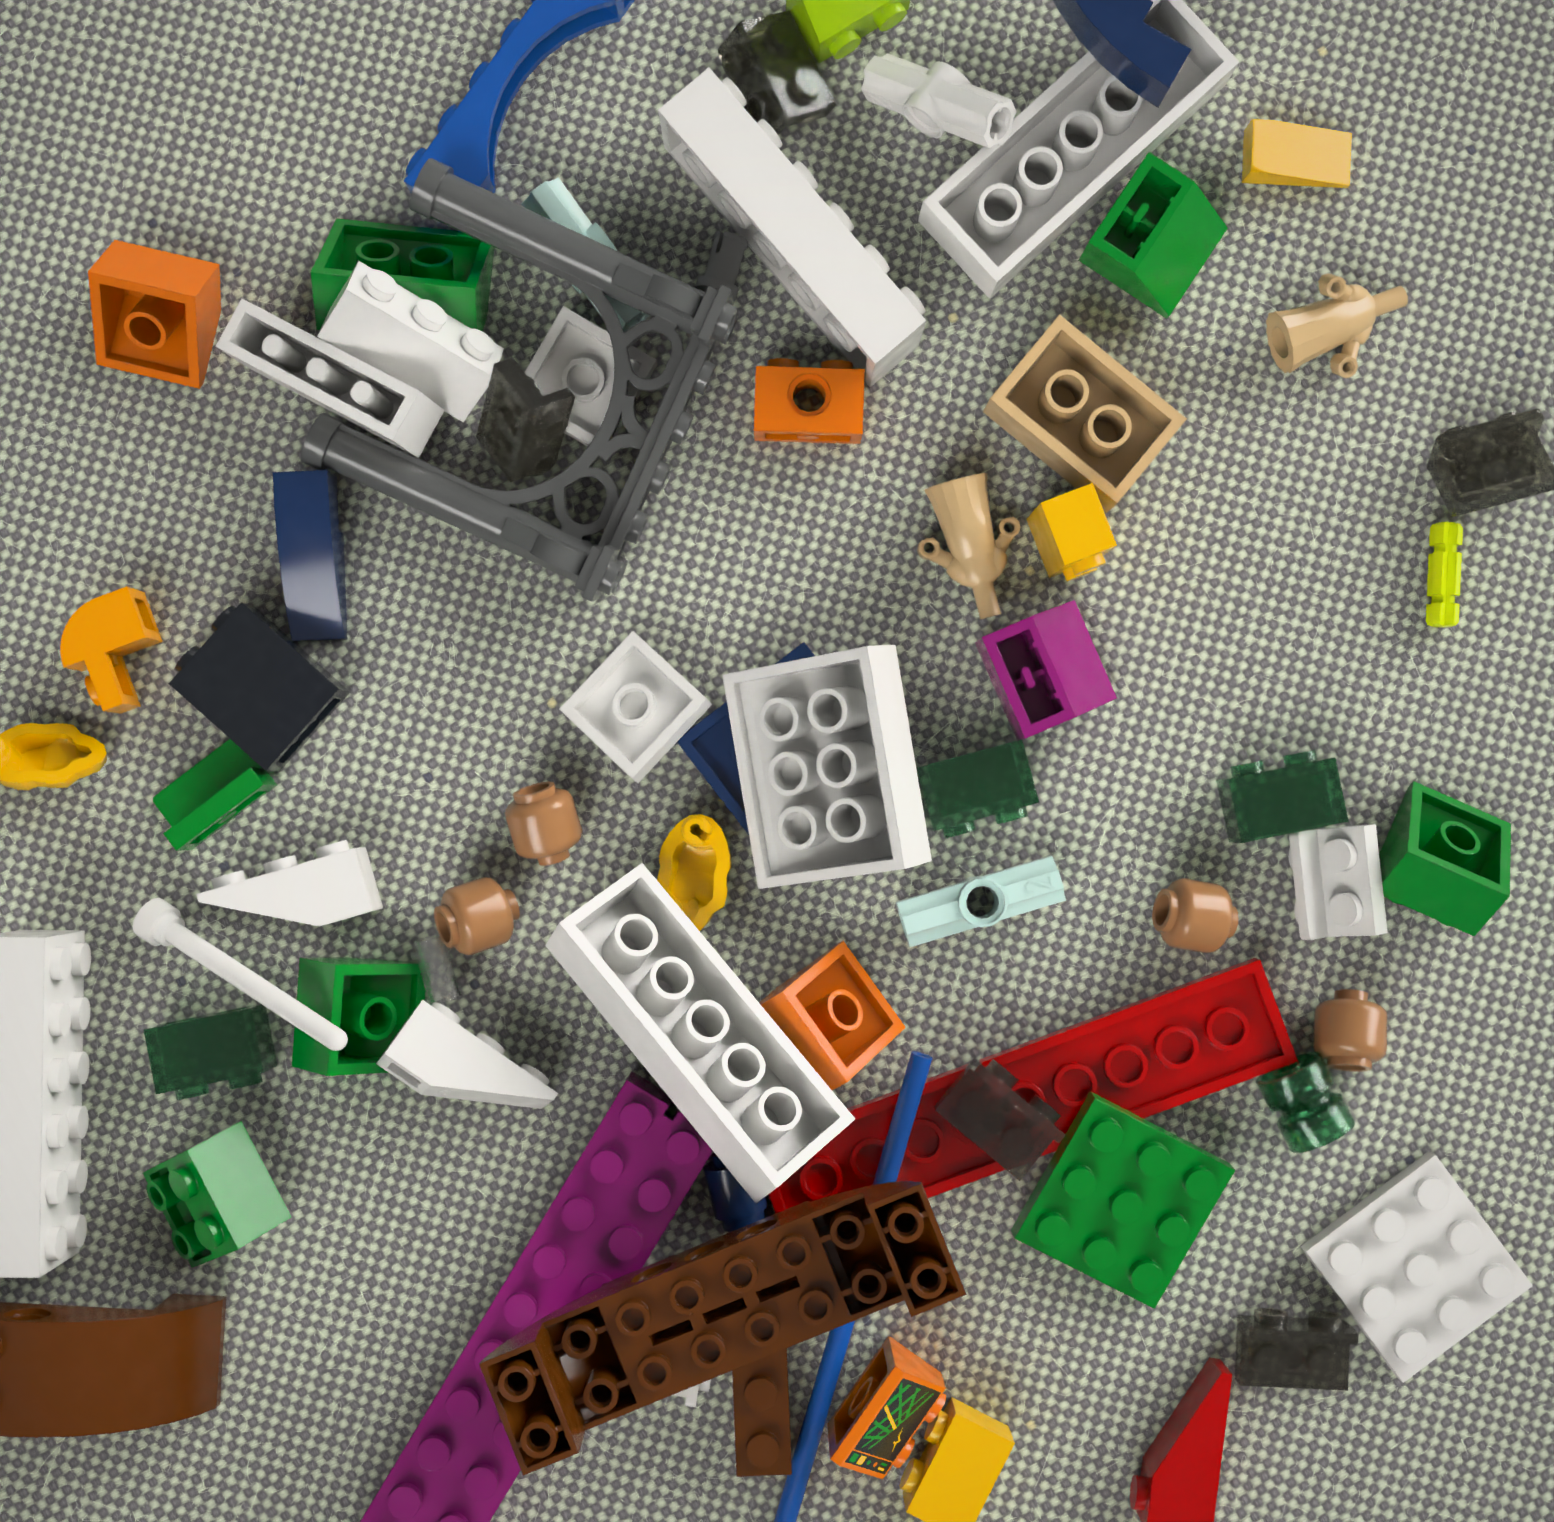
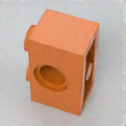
(834, 422)

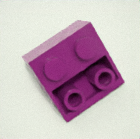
(1045, 670)

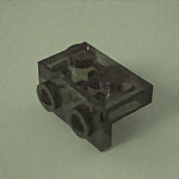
(775, 71)
(1491, 463)

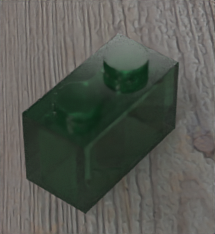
(977, 787)
(1282, 798)
(209, 1050)

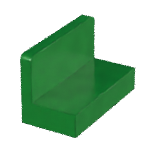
(211, 795)

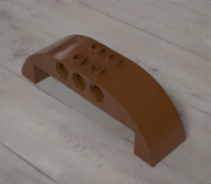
(108, 1367)

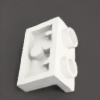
(1337, 882)

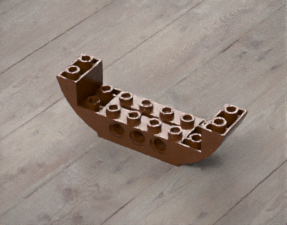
(716, 1312)

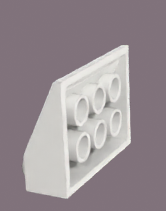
(827, 767)

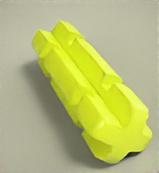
(1444, 574)

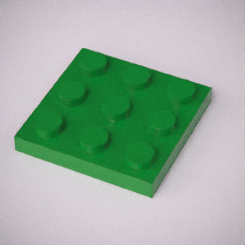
(1122, 1200)

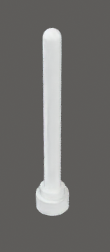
(162, 925)

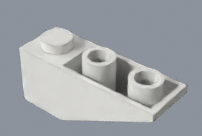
(310, 893)
(450, 1062)

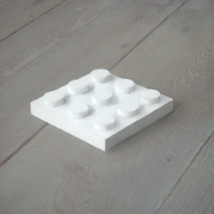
(1416, 1266)

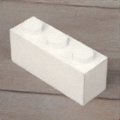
(411, 340)

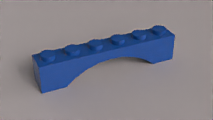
(472, 129)

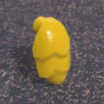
(47, 756)
(696, 867)

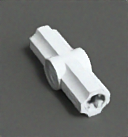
(939, 100)

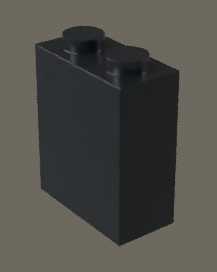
(258, 686)

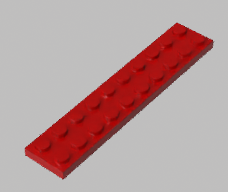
(1133, 1056)

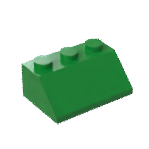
(424, 260)

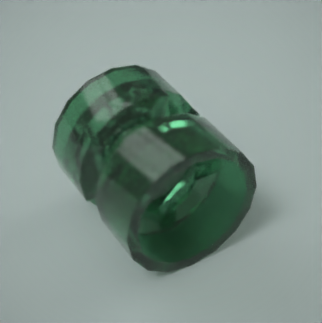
(1307, 1107)

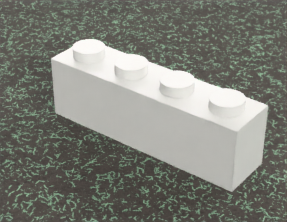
(330, 378)

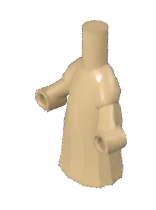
(1321, 326)
(966, 523)

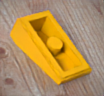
(1295, 155)

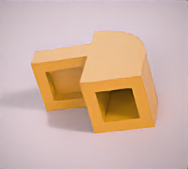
(101, 636)

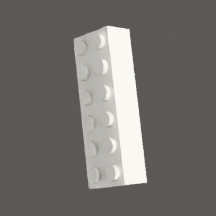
(1067, 155)
(791, 225)
(698, 1031)
(42, 1098)

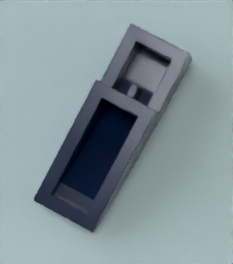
(1125, 44)
(311, 554)

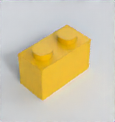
(1072, 533)
(956, 1466)

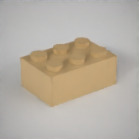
(1083, 413)

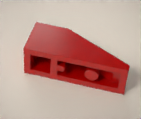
(1185, 1458)

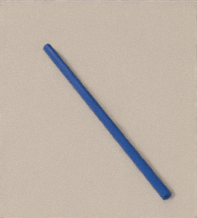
(839, 1338)

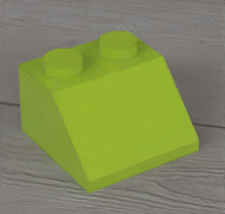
(838, 25)

